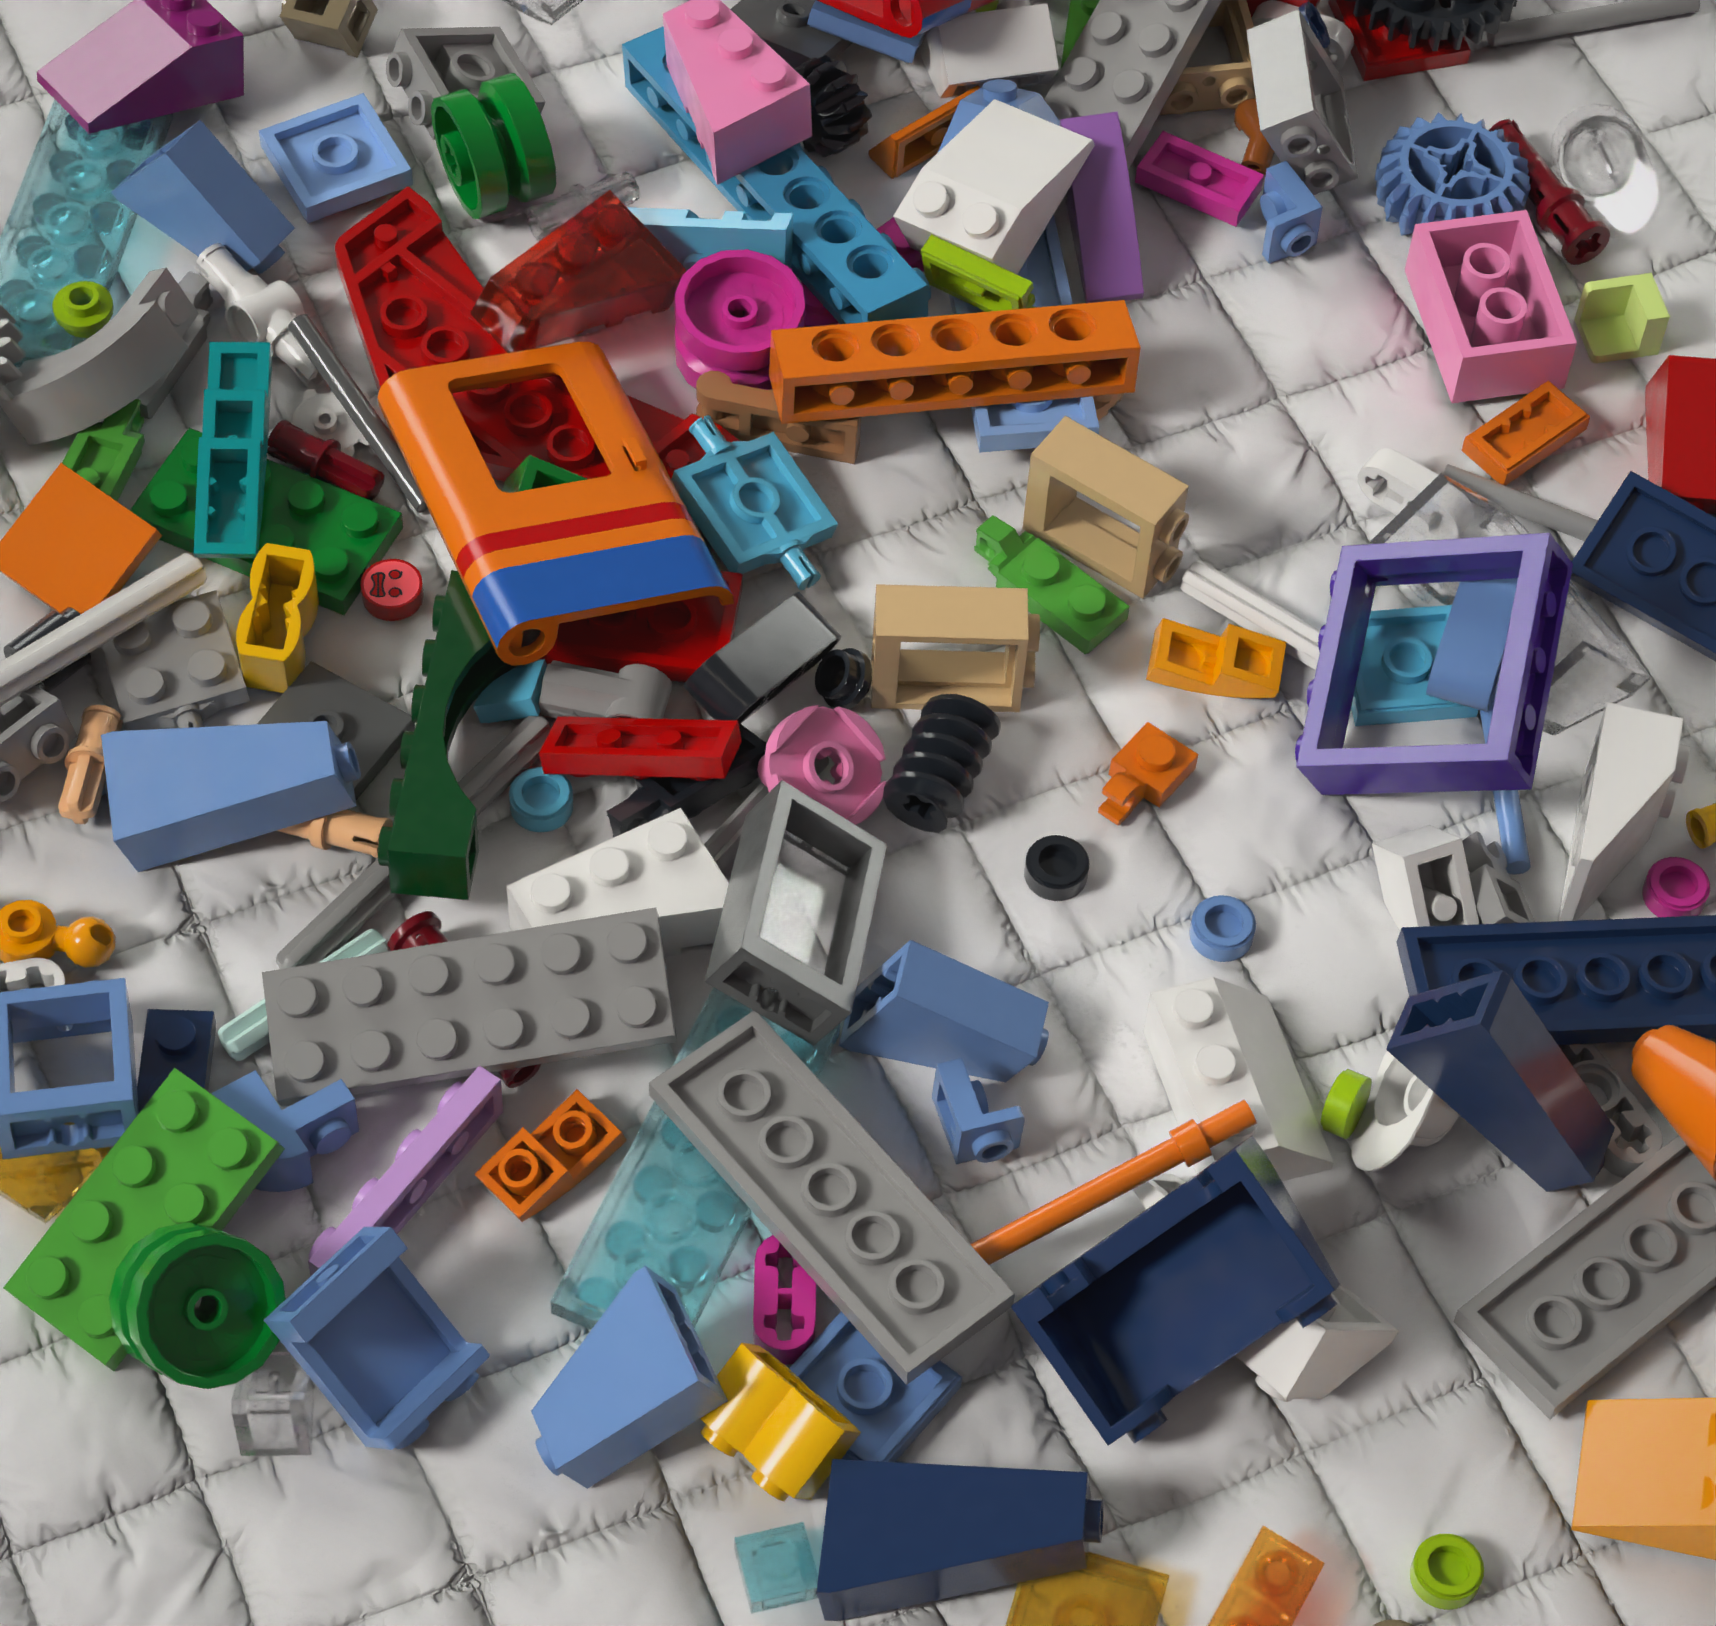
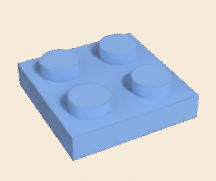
(335, 158)

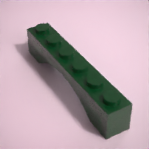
(435, 824)

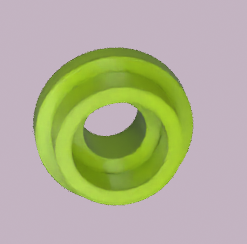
(83, 308)

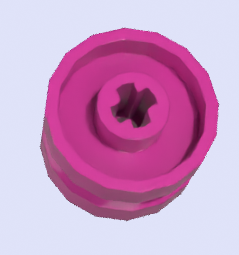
(728, 314)

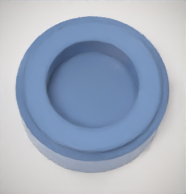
(1222, 928)

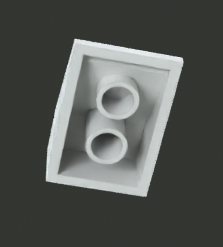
(994, 185)
(1622, 793)

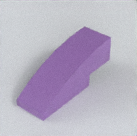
(1104, 214)

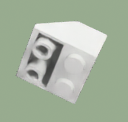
(992, 45)

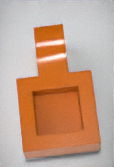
(1146, 768)

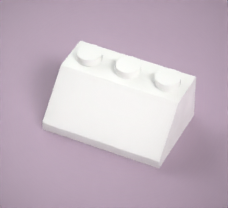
(1226, 1047)

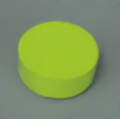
(1345, 1103)
(1446, 1571)

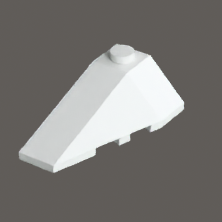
(1311, 1359)

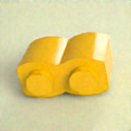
(277, 617)
(777, 1425)

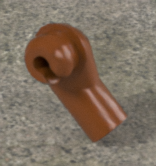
(1258, 151)

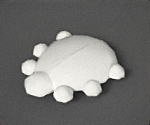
(327, 419)

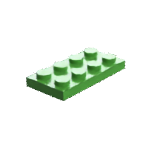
(172, 1166)

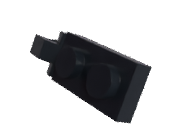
(665, 794)

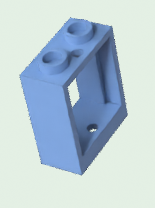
(101, 1111)

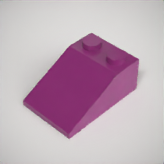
(148, 64)

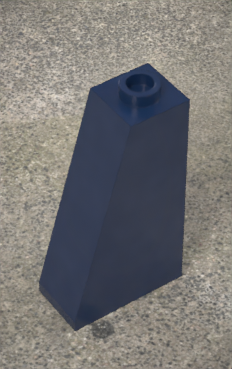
(1505, 1076)
(947, 1531)

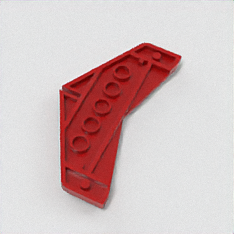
(414, 312)

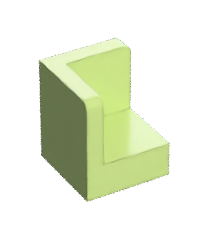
(1621, 318)

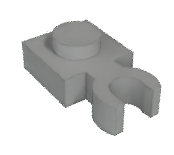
(1495, 893)

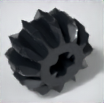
(836, 106)

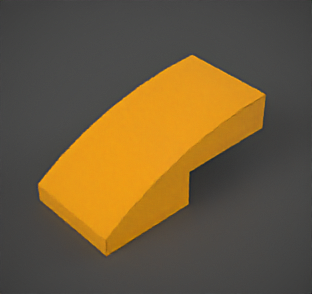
(1225, 665)

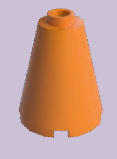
(1680, 1080)

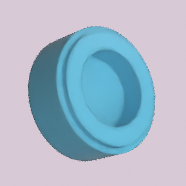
(541, 800)

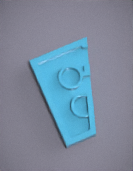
(695, 238)

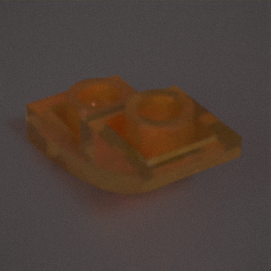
(1268, 1584)

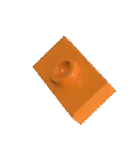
(1525, 433)

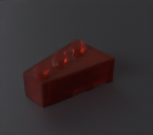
(578, 278)

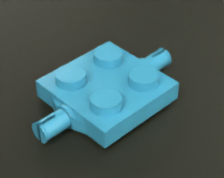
(753, 503)

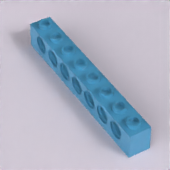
(834, 245)

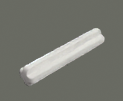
(1251, 611)

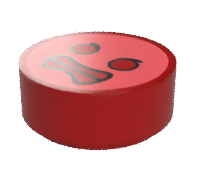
(392, 589)

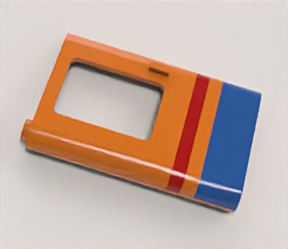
(558, 547)

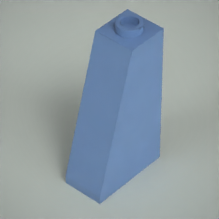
(221, 785)

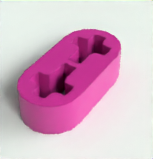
(770, 1298)

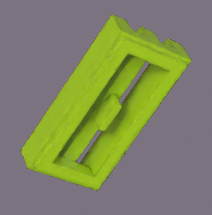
(974, 278)

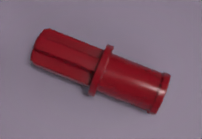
(323, 460)

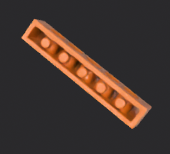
(953, 361)

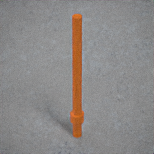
(1187, 1144)

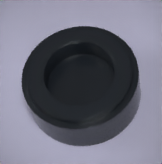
(1056, 868)

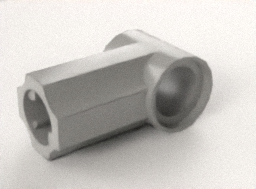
(593, 692)

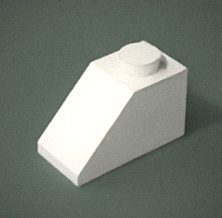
(1425, 879)

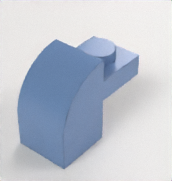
(304, 1129)

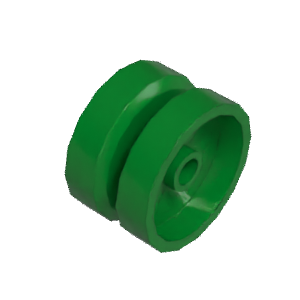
(493, 145)
(157, 1297)

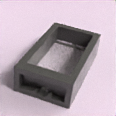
(797, 913)

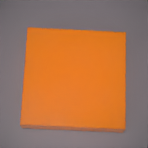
(74, 544)

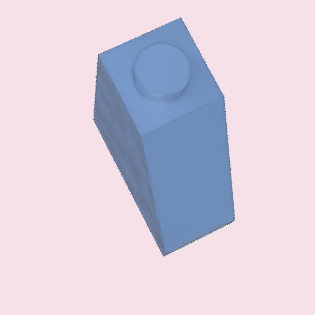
(206, 198)
(940, 1010)
(626, 1384)

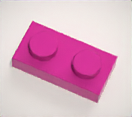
(1199, 178)

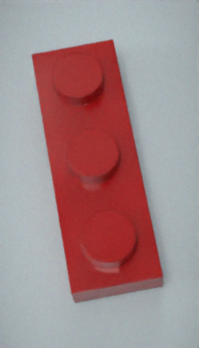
(640, 747)

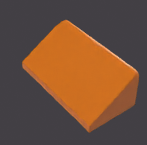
(916, 141)

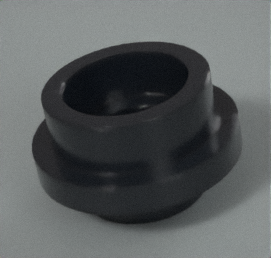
(843, 677)

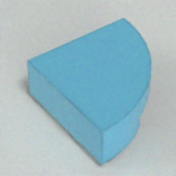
(512, 694)

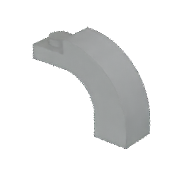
(106, 370)

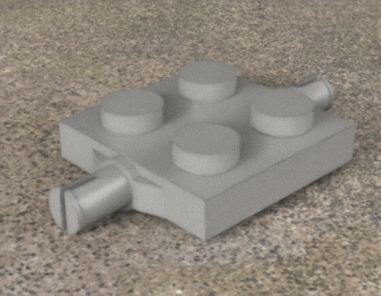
(176, 666)

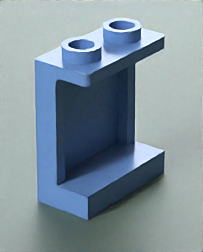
(376, 1341)

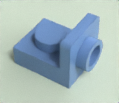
(1290, 214)
(966, 1117)

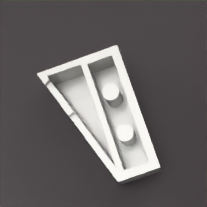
(641, 869)

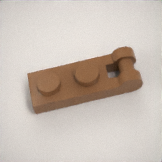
(754, 413)

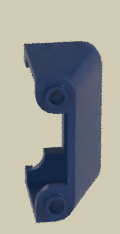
(1179, 1292)

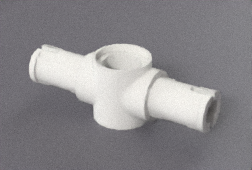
(258, 310)

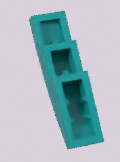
(233, 450)

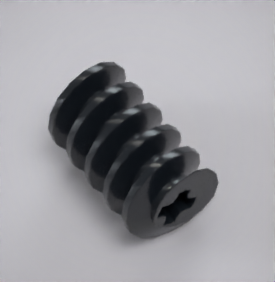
(941, 761)

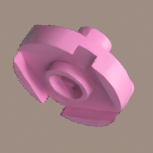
(824, 733)

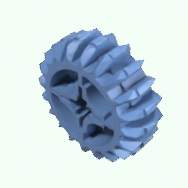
(1449, 173)

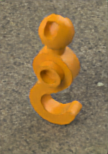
(32, 932)

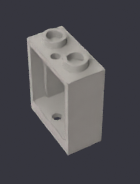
(1301, 103)

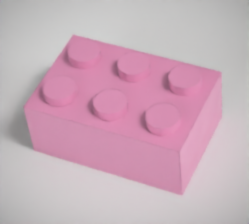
(1489, 306)

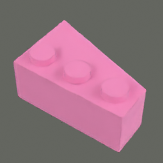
(734, 87)

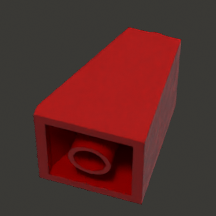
(1683, 429)

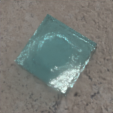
(776, 1567)

